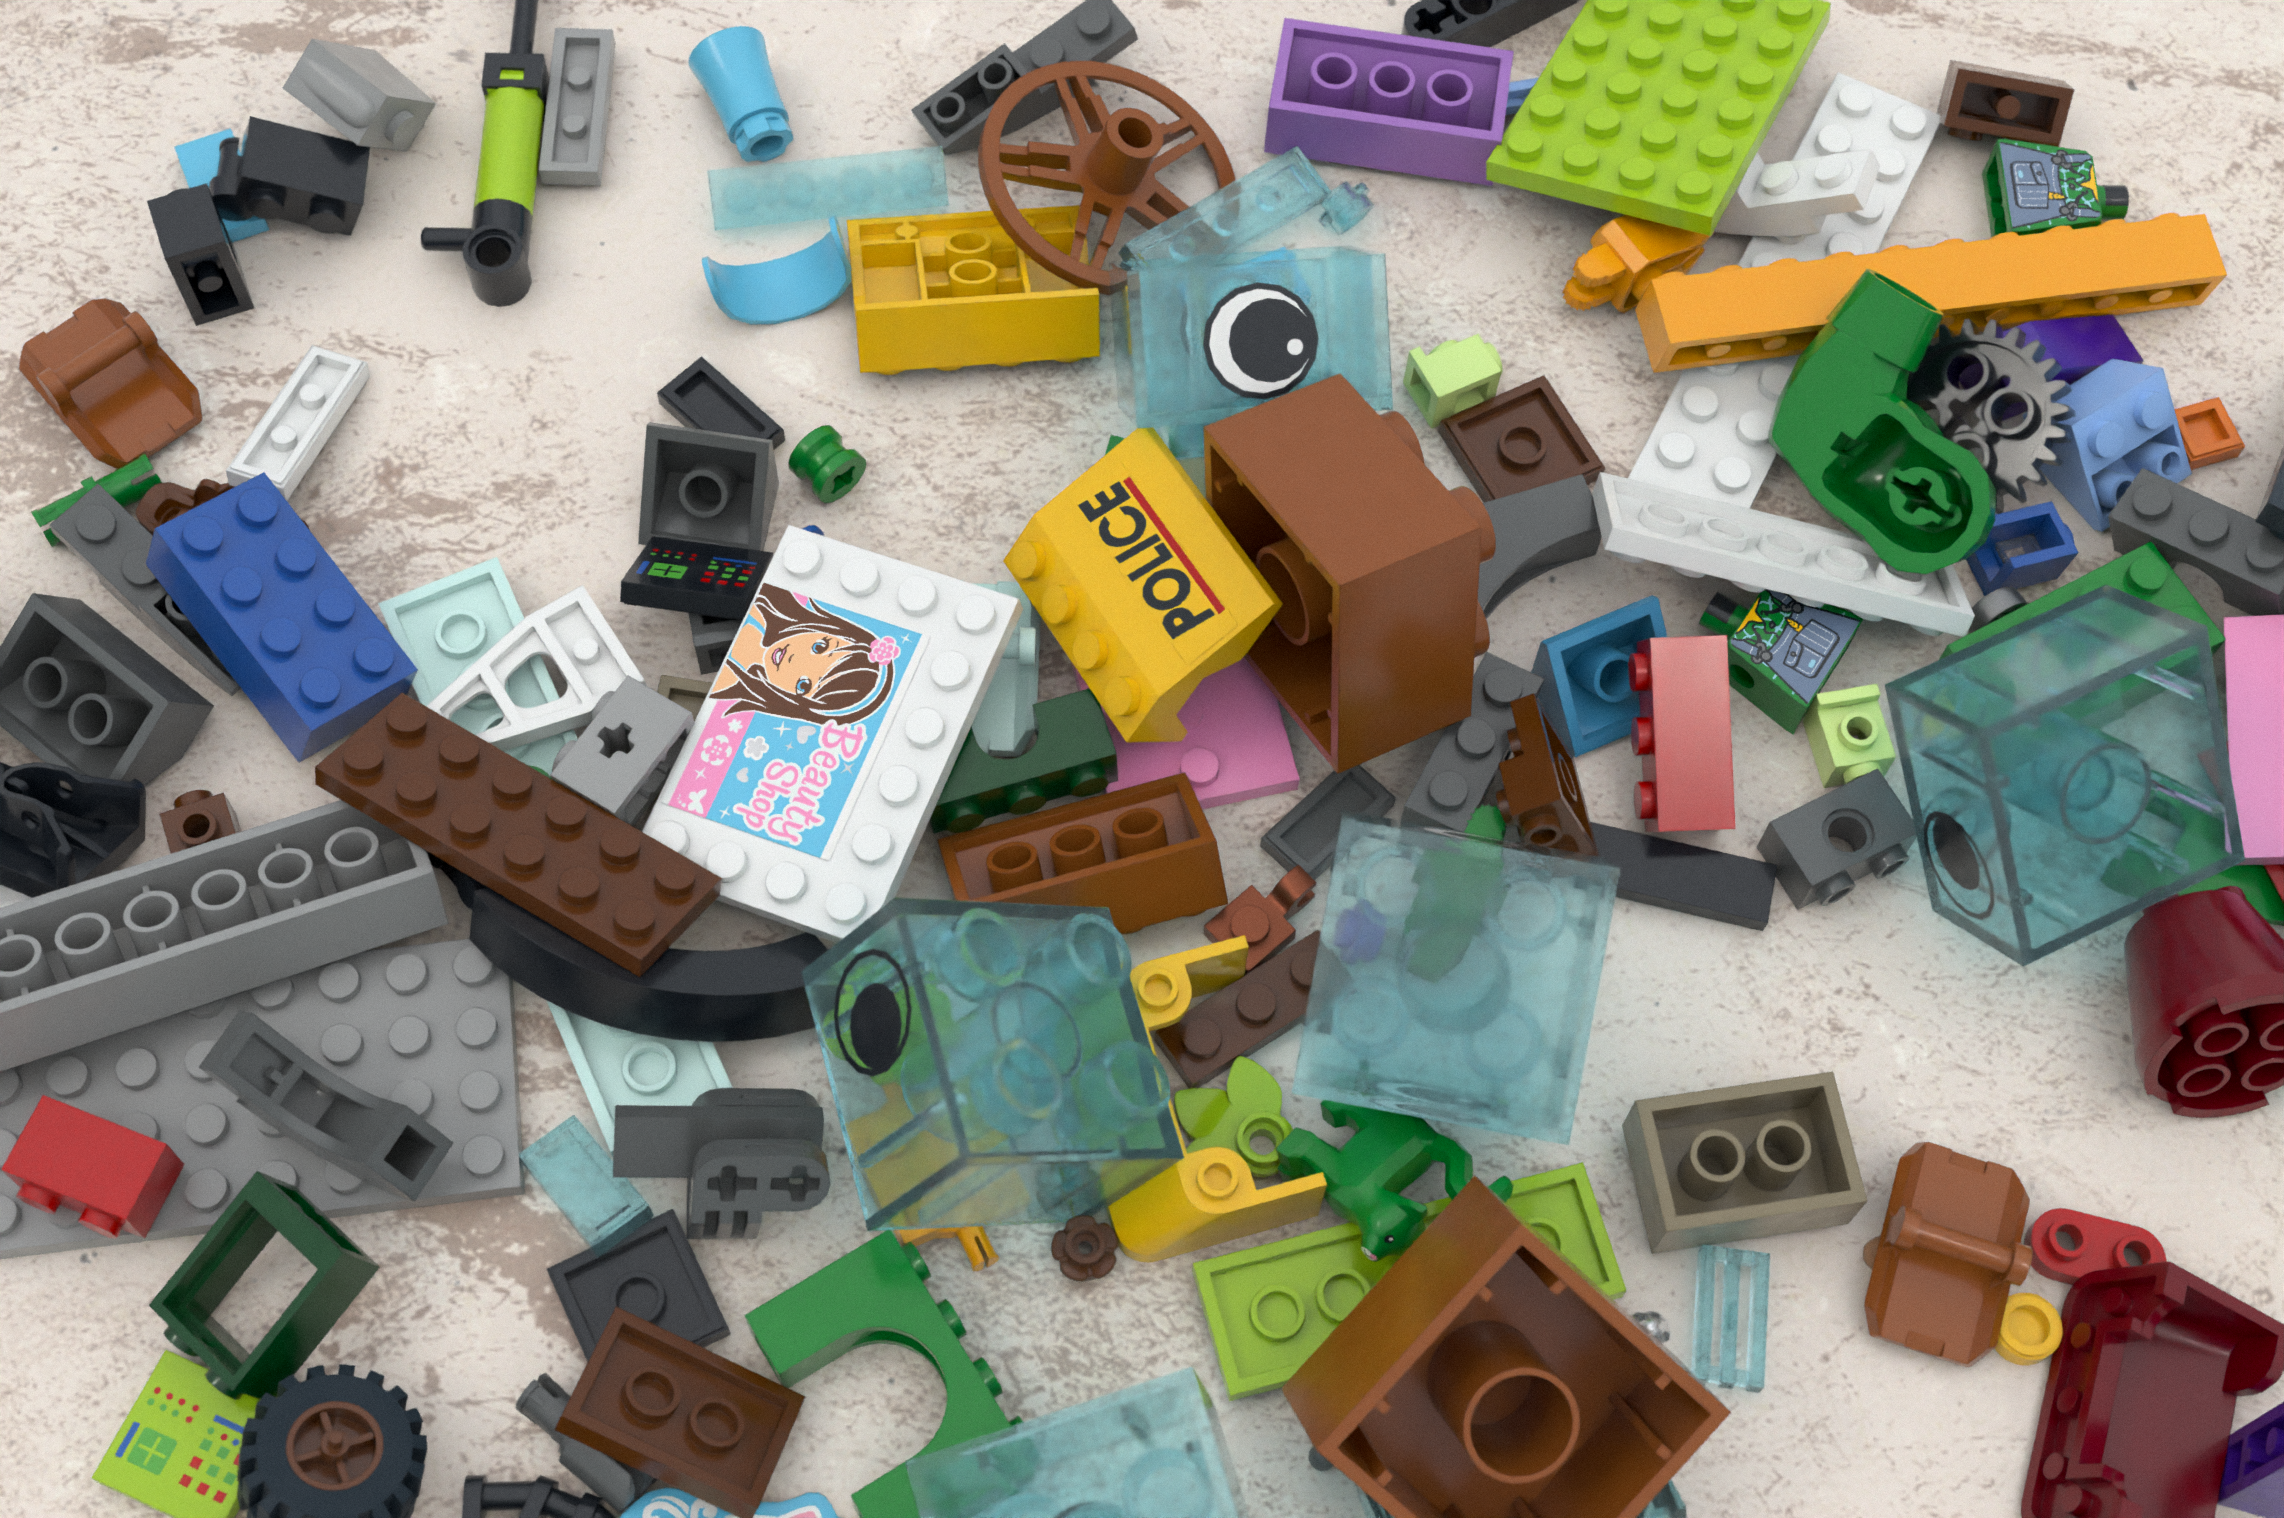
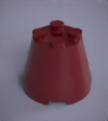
(2207, 1003)

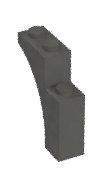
(1536, 534)

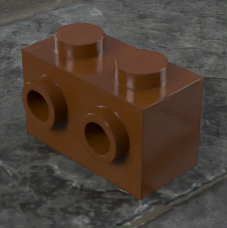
(2003, 104)

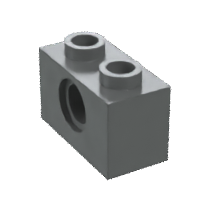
(1859, 812)

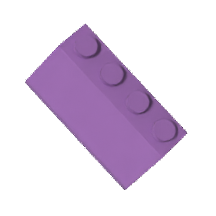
(1388, 100)

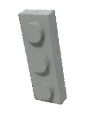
(577, 107)

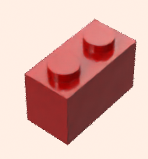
(92, 1168)

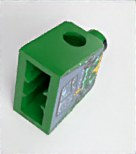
(2046, 187)
(1781, 650)

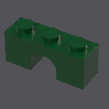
(1069, 758)

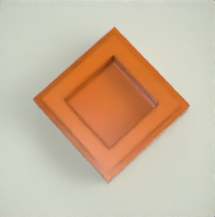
(2208, 433)

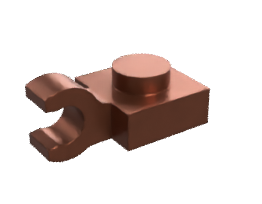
(1262, 918)

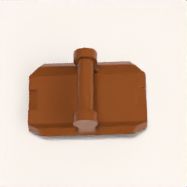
(111, 382)
(1948, 1254)

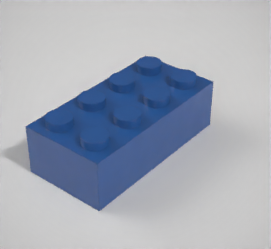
(280, 615)

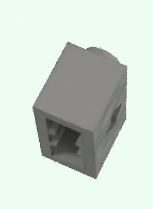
(625, 750)

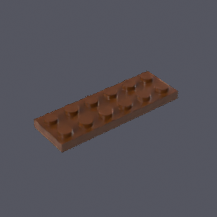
(519, 833)

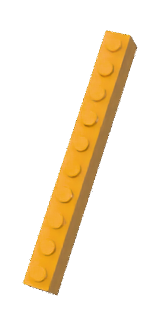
(2007, 279)

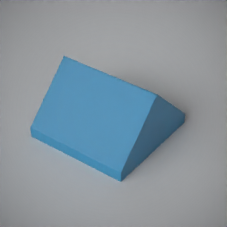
(1588, 677)

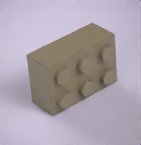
(1743, 1162)

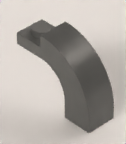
(322, 1111)

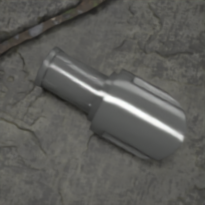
(609, 1478)

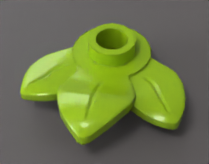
(1236, 1115)

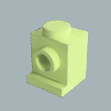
(1452, 377)
(1830, 728)

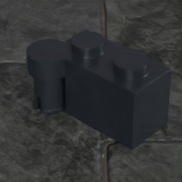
(291, 177)

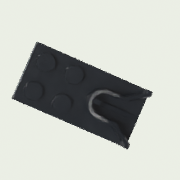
(61, 834)

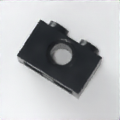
(200, 254)

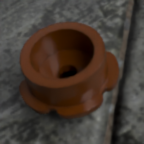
(1082, 1266)

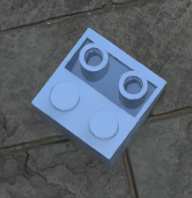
(2118, 428)

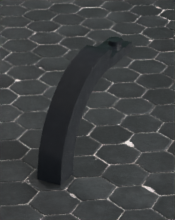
(678, 998)

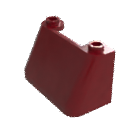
(2145, 1395)

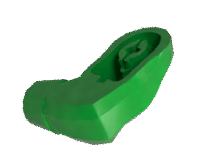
(1870, 450)

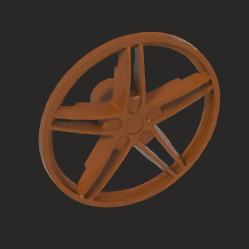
(1109, 166)

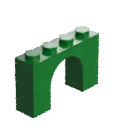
(880, 1299)

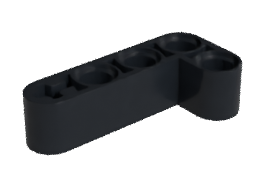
(1477, 21)

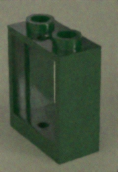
(225, 1255)

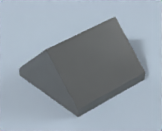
(707, 487)

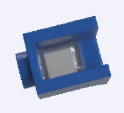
(2023, 549)

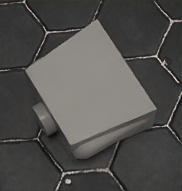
(359, 95)

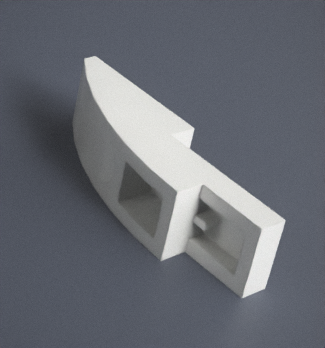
(1799, 194)

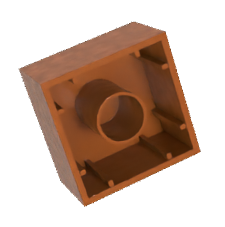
(1367, 565)
(1499, 1382)

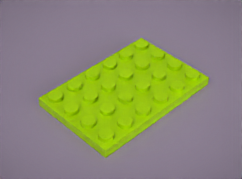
(1658, 105)

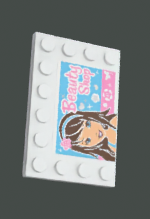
(831, 732)

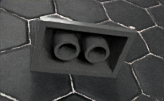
(92, 695)

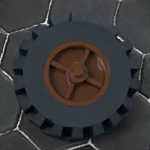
(332, 1450)

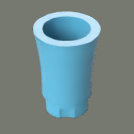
(743, 90)

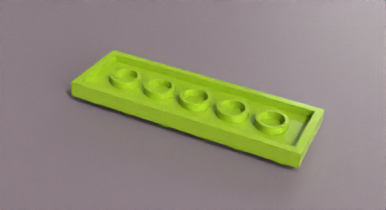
(1287, 1296)

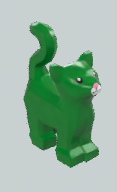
(1374, 1168)

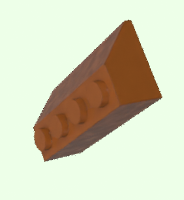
(1126, 850)

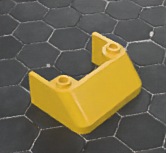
(1211, 1190)

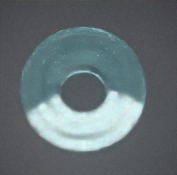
(1345, 207)

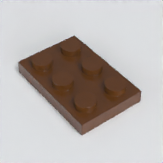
(681, 1414)

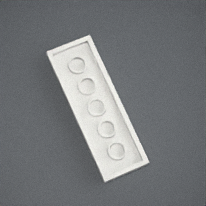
(1773, 554)

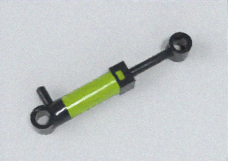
(507, 170)

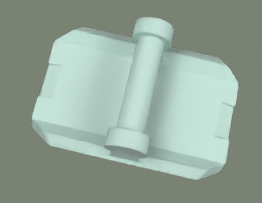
(1006, 713)

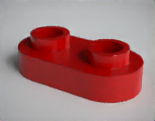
(2096, 1240)

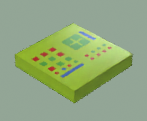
(179, 1444)

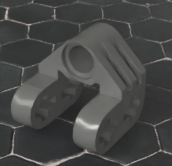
(763, 1167)

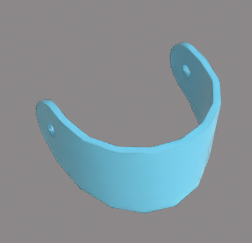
(784, 286)

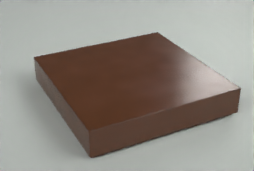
(1519, 442)

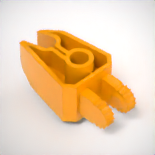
(1625, 260)

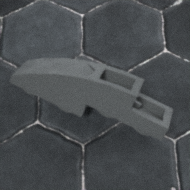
(959, 109)
(117, 552)

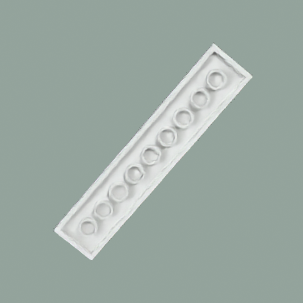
(1720, 416)

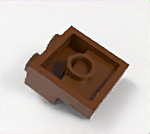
(1543, 784)

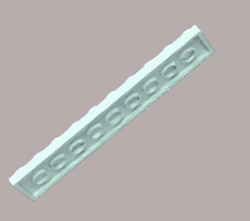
(443, 634)

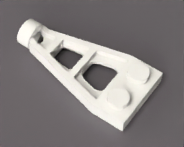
(581, 648)

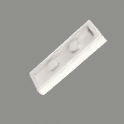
(300, 420)

